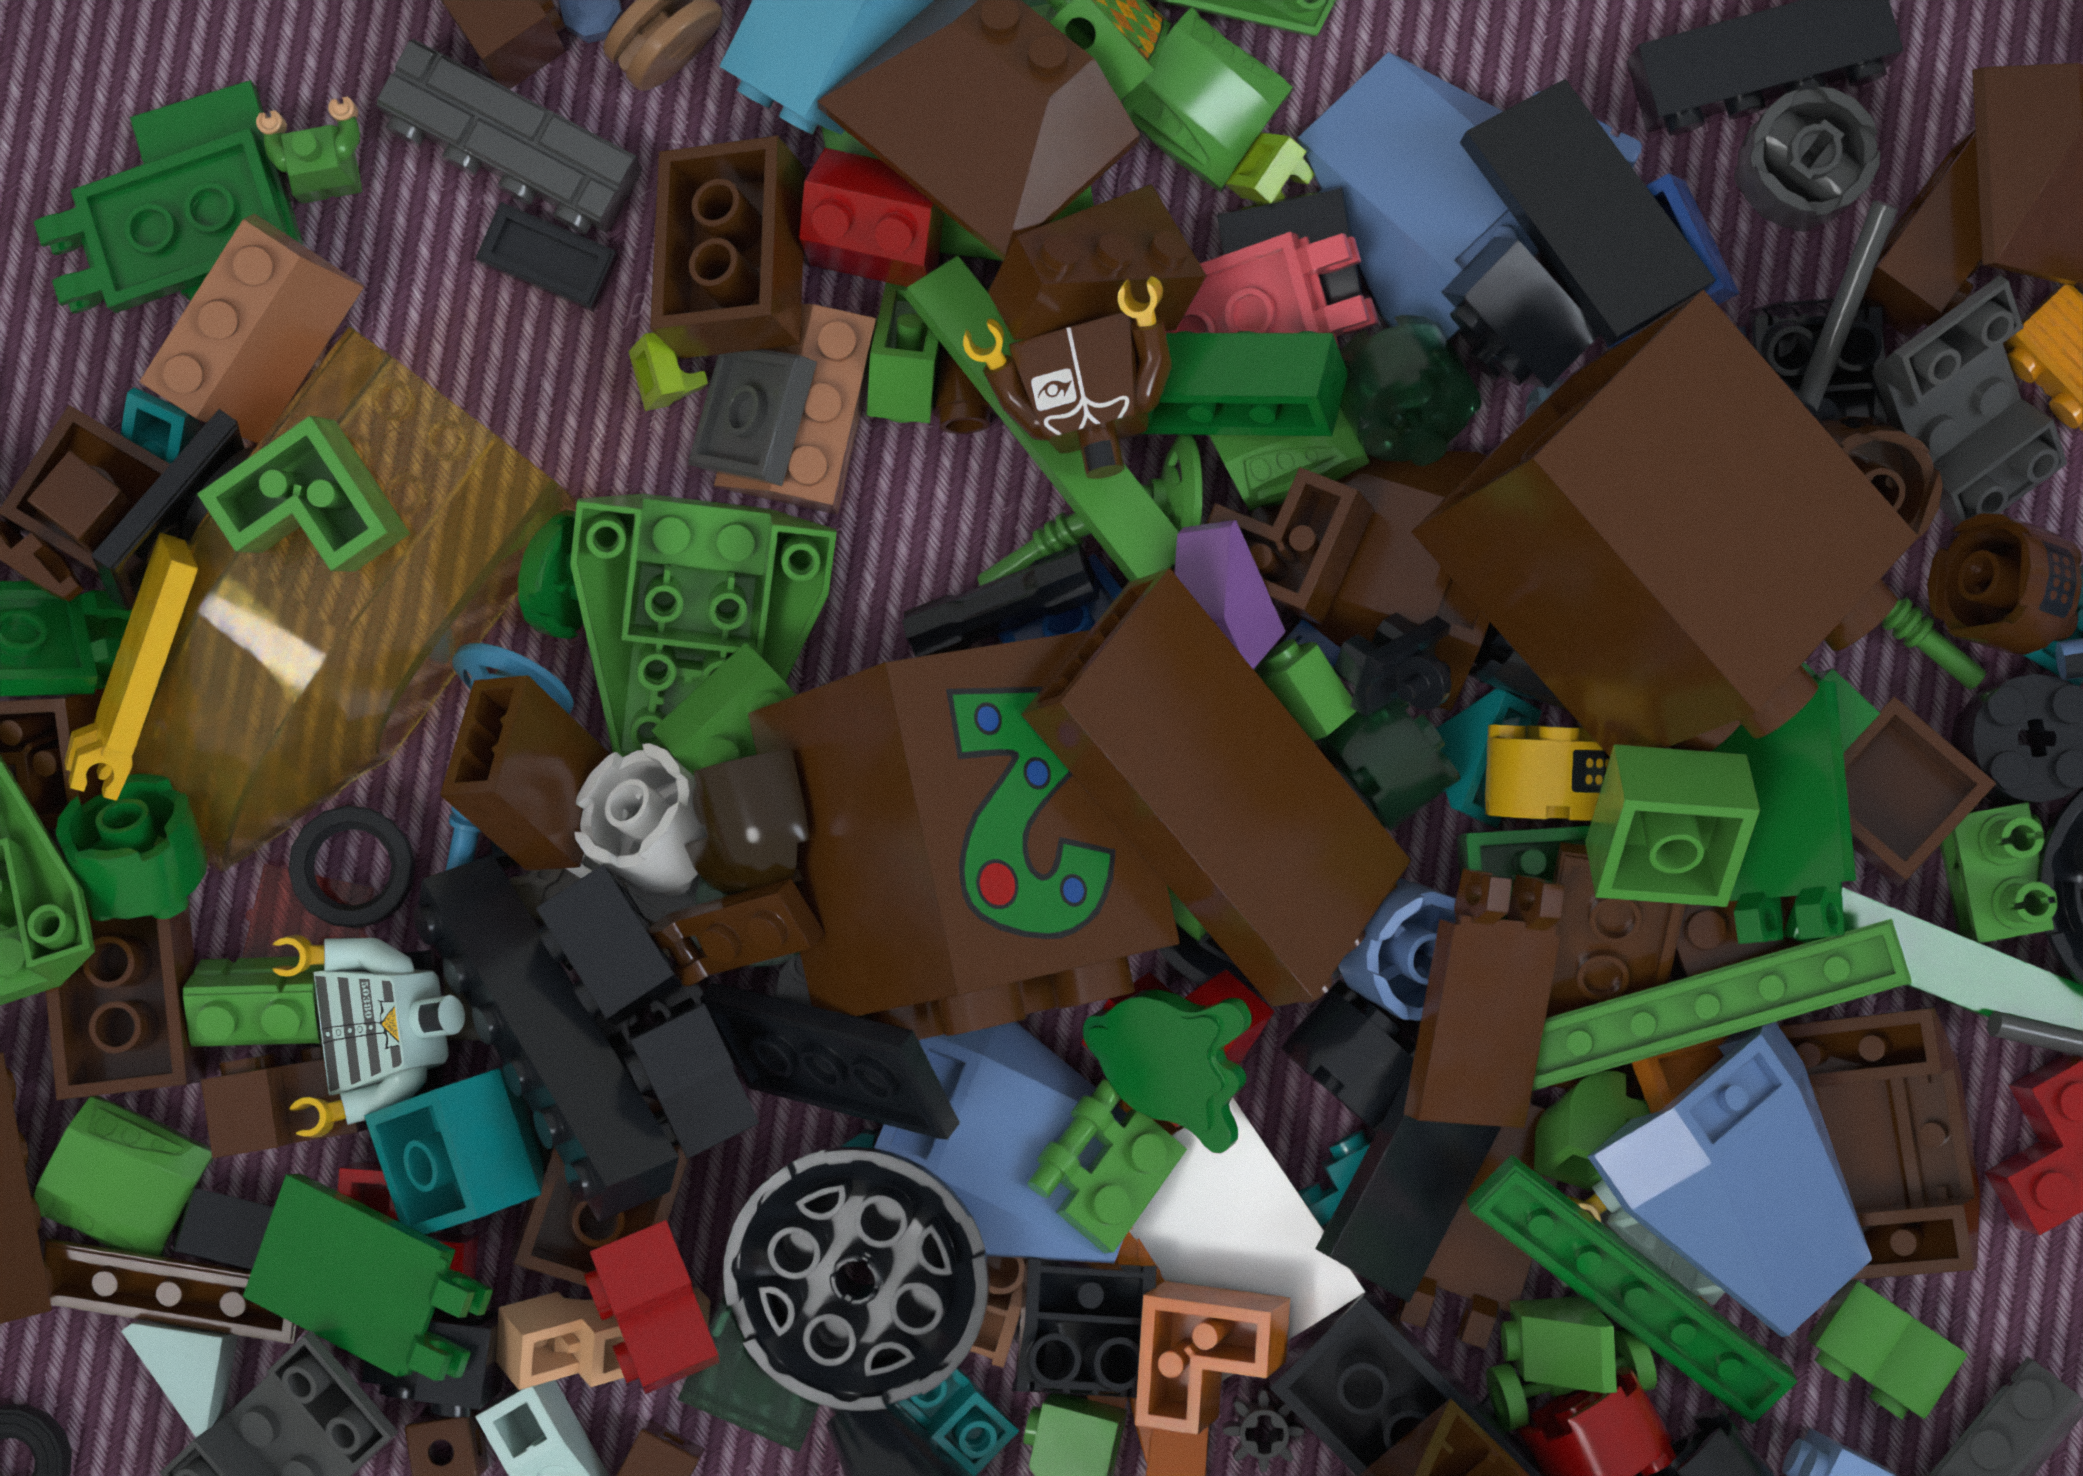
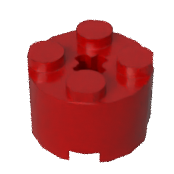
(1600, 1433)

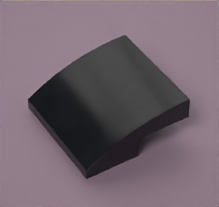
(1308, 215)

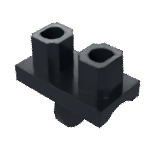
(1396, 665)

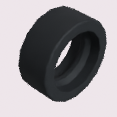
(322, 828)

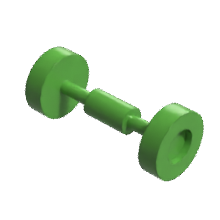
(1509, 1396)

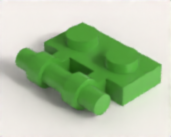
(1120, 1178)

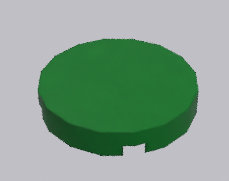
(546, 580)

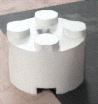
(640, 819)

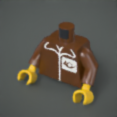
(1084, 381)

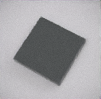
(752, 414)

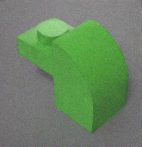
(1580, 1124)

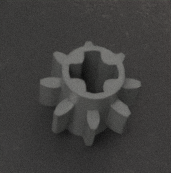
(1248, 1418)

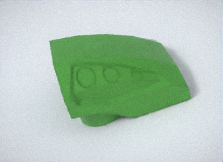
(1205, 100)
(1268, 464)
(121, 1177)

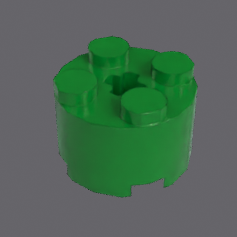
(134, 851)

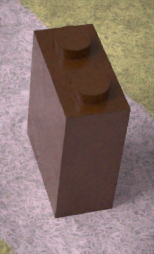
(521, 771)

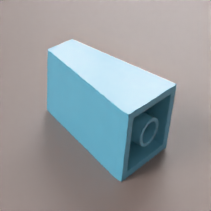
(808, 46)

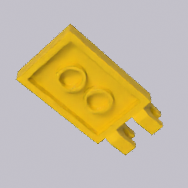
(135, 670)

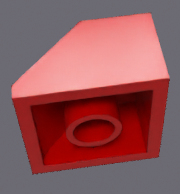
(868, 220)

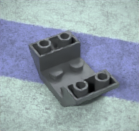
(1964, 405)
(293, 1423)

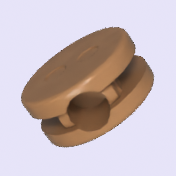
(660, 38)

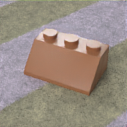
(252, 329)
(831, 413)

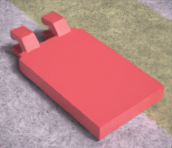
(1278, 290)

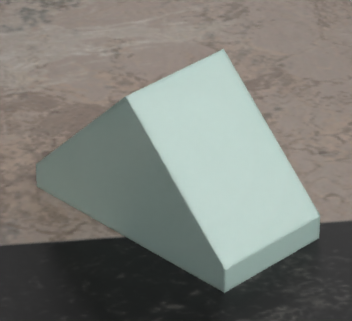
(188, 1366)

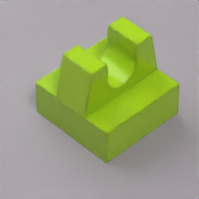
(1268, 167)
(659, 374)

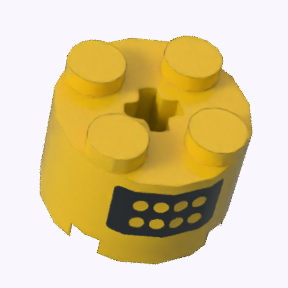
(1544, 775)

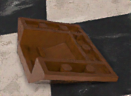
(986, 115)
(2031, 169)
(1898, 1135)

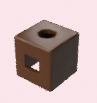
(80, 501)
(461, 1432)
(660, 1453)

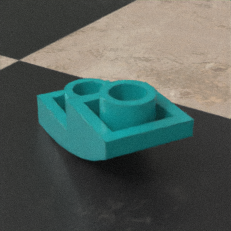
(1340, 1170)
(962, 1421)

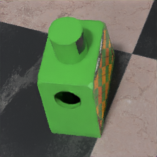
(1118, 34)

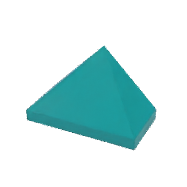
(1467, 748)

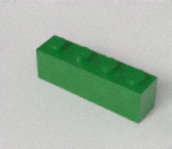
(1251, 385)

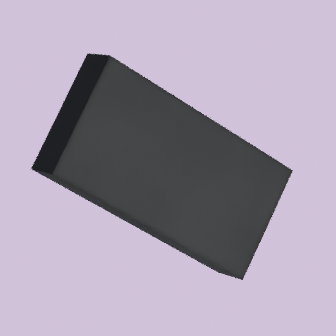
(546, 257)

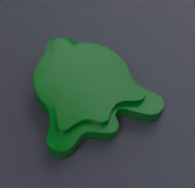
(1171, 1060)

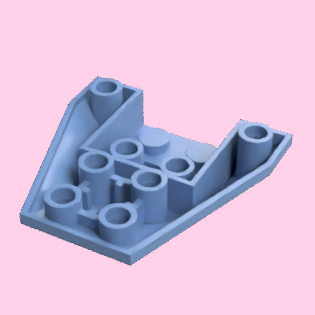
(1409, 185)
(1009, 1106)
(1744, 1182)

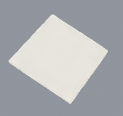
(1242, 1228)

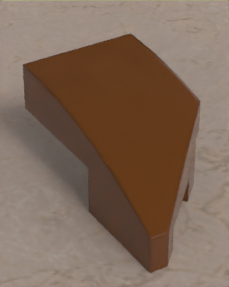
(38, 562)

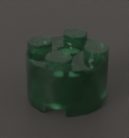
(1407, 391)
(1392, 760)

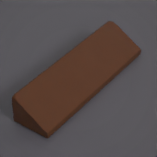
(160, 1291)

